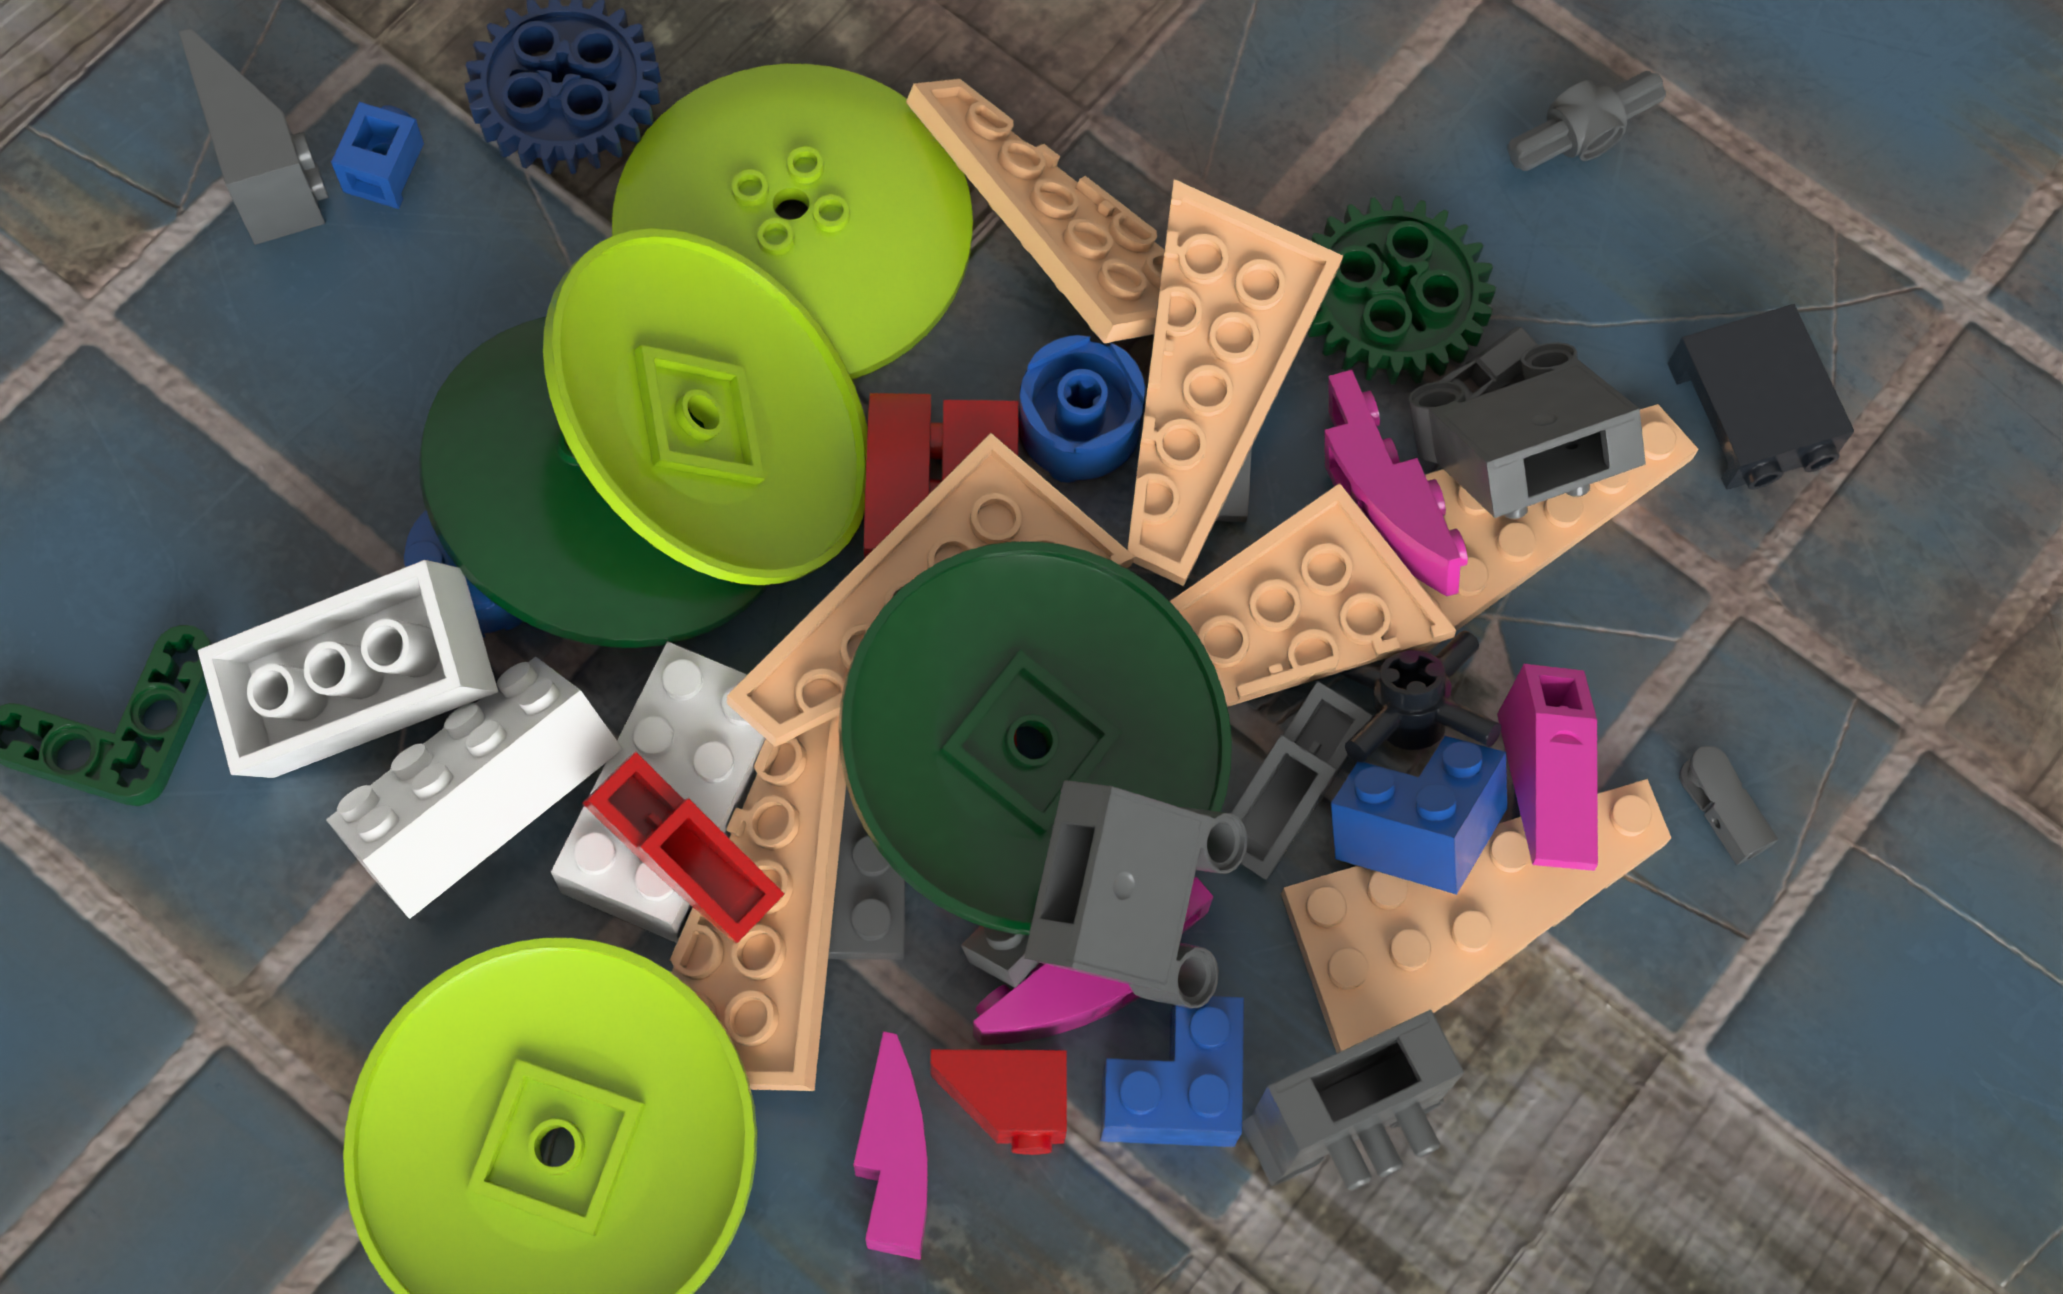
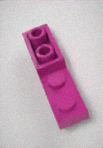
(1390, 492)
(1060, 998)

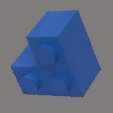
(1426, 824)
(1190, 1096)

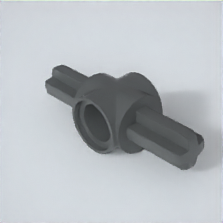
(1586, 120)

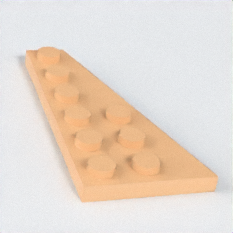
(980, 503)
(1309, 603)
(1399, 948)
(774, 978)

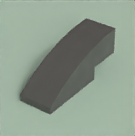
(1296, 776)

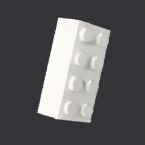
(347, 670)
(700, 751)
(473, 784)

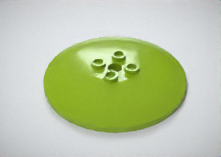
(881, 194)
(690, 324)
(531, 1042)

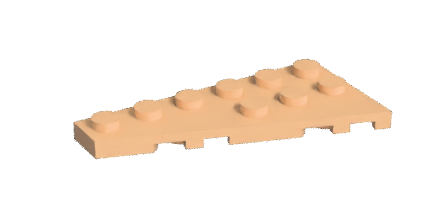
(1073, 229)
(1223, 341)
(1510, 551)

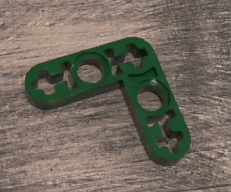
(117, 750)

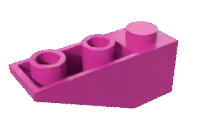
(1553, 764)

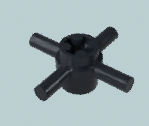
(1417, 700)

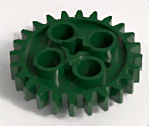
(1441, 270)

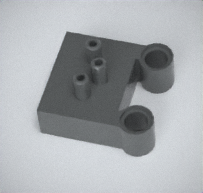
(1532, 436)
(1123, 887)
(1352, 1098)

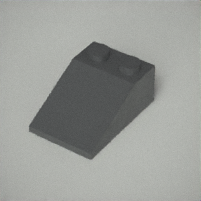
(259, 157)

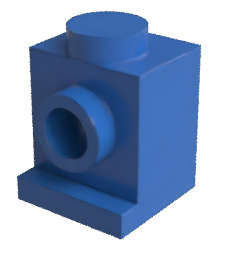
(377, 153)

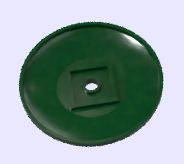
(533, 524)
(1006, 645)

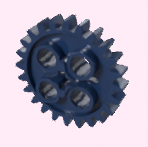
(563, 83)

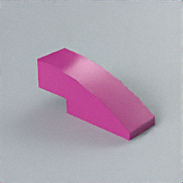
(894, 1155)

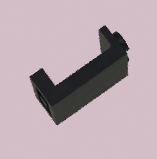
(1764, 396)

